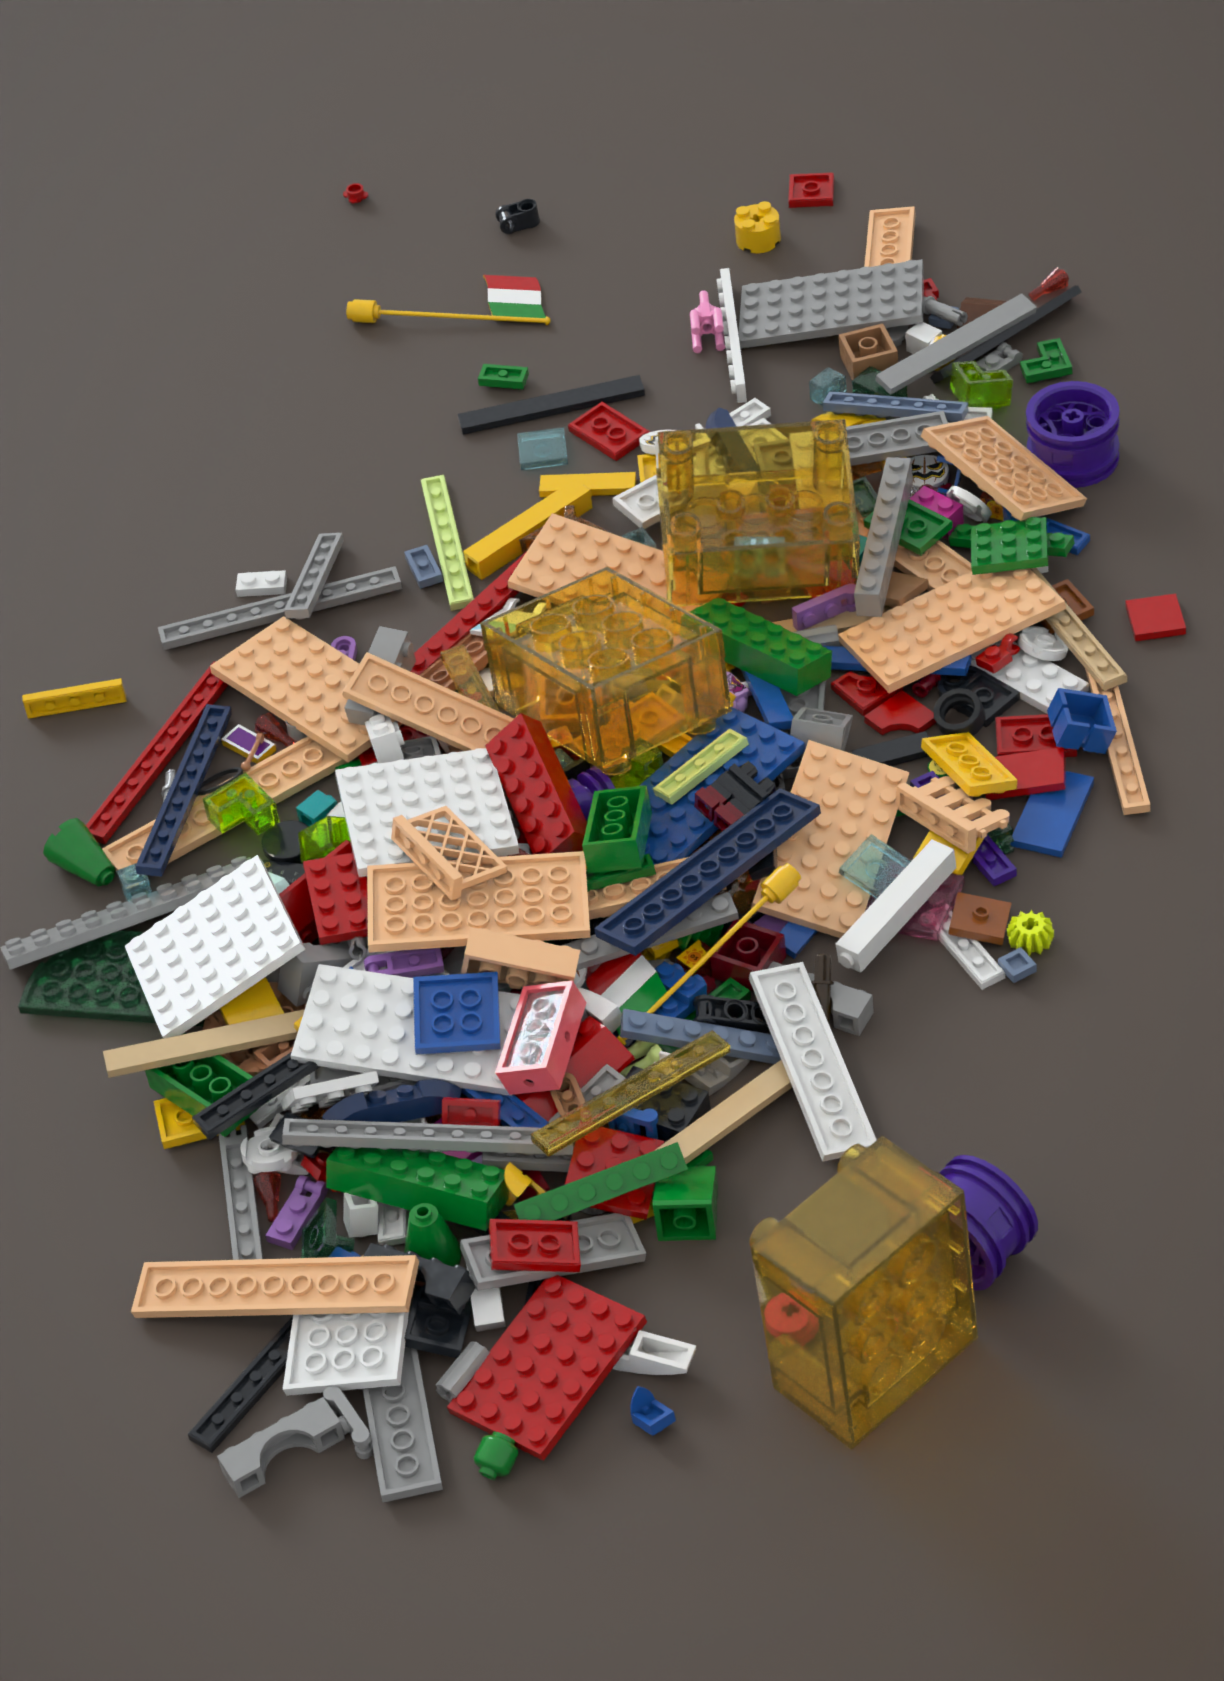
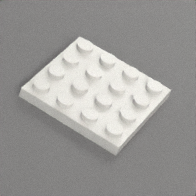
(345, 1351)

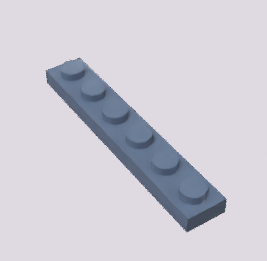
(892, 406)
(680, 1032)

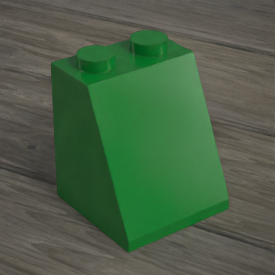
(687, 1205)

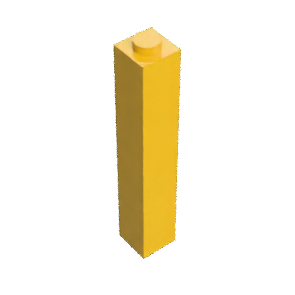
(504, 544)

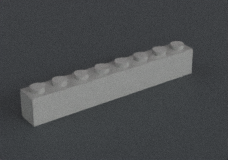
(883, 537)

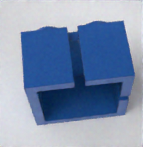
(1081, 720)

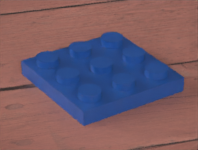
(456, 1013)

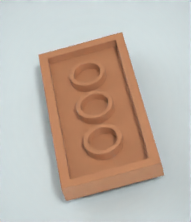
(474, 645)

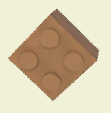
(867, 348)

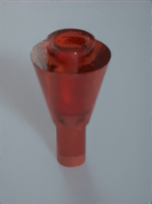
(1054, 281)
(272, 729)
(268, 1188)

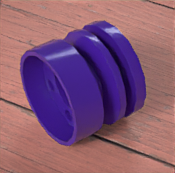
(586, 784)

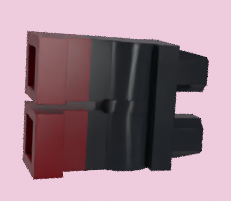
(733, 795)

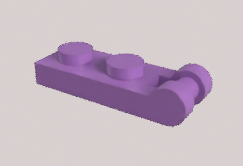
(824, 607)
(407, 962)
(296, 1212)

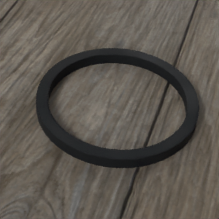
(217, 775)

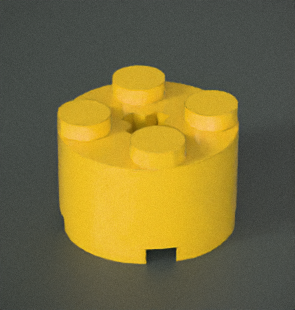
(757, 227)

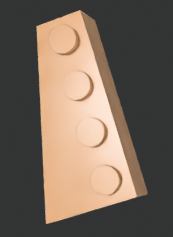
(518, 959)

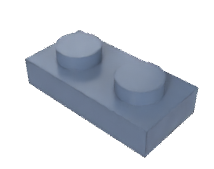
(423, 566)

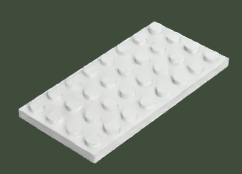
(367, 1026)

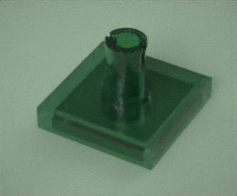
(320, 1234)

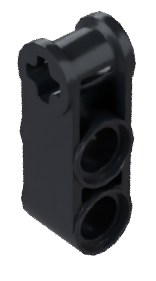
(719, 1008)

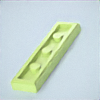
(700, 766)

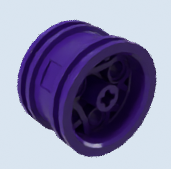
(1075, 431)
(997, 1216)

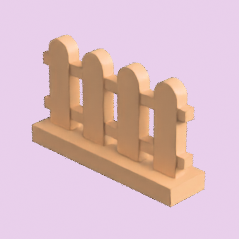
(941, 818)

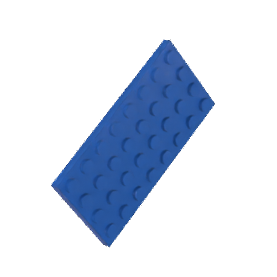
(680, 827)

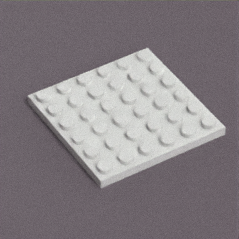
(416, 786)
(214, 948)

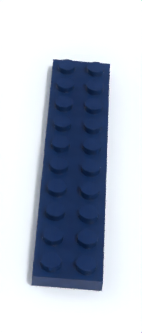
(707, 871)

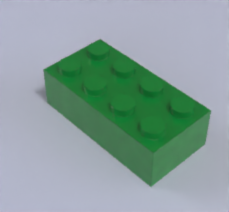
(617, 829)
(198, 1083)

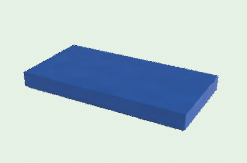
(1052, 816)

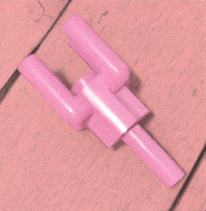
(706, 320)

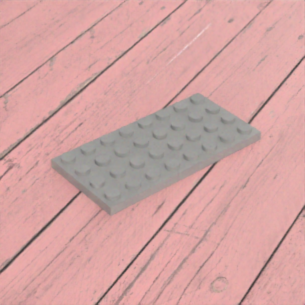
(831, 303)

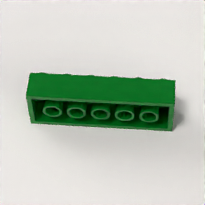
(767, 648)
(404, 1178)

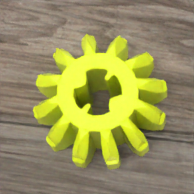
(1030, 932)

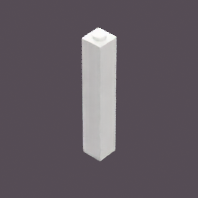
(895, 906)

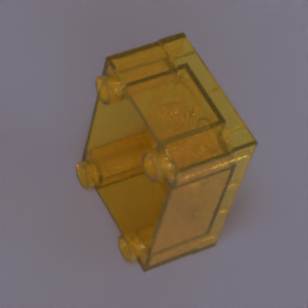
(757, 484)
(608, 668)
(865, 1289)

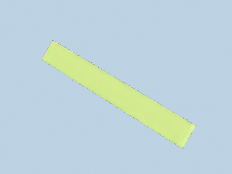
(447, 542)

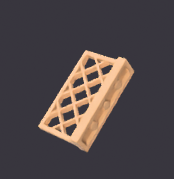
(430, 858)

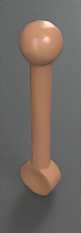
(246, 764)

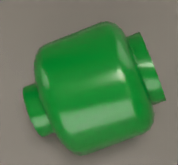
(496, 1455)

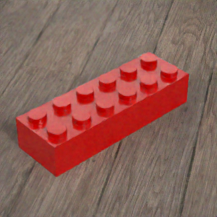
(537, 787)

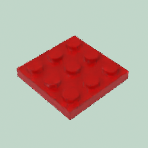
(607, 1149)

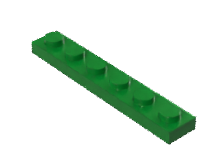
(603, 1185)

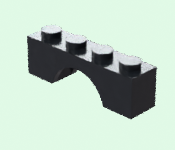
(445, 1285)

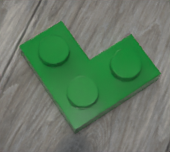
(1051, 364)

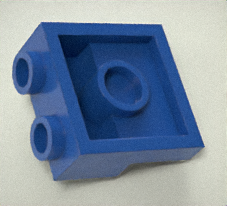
(681, 1001)

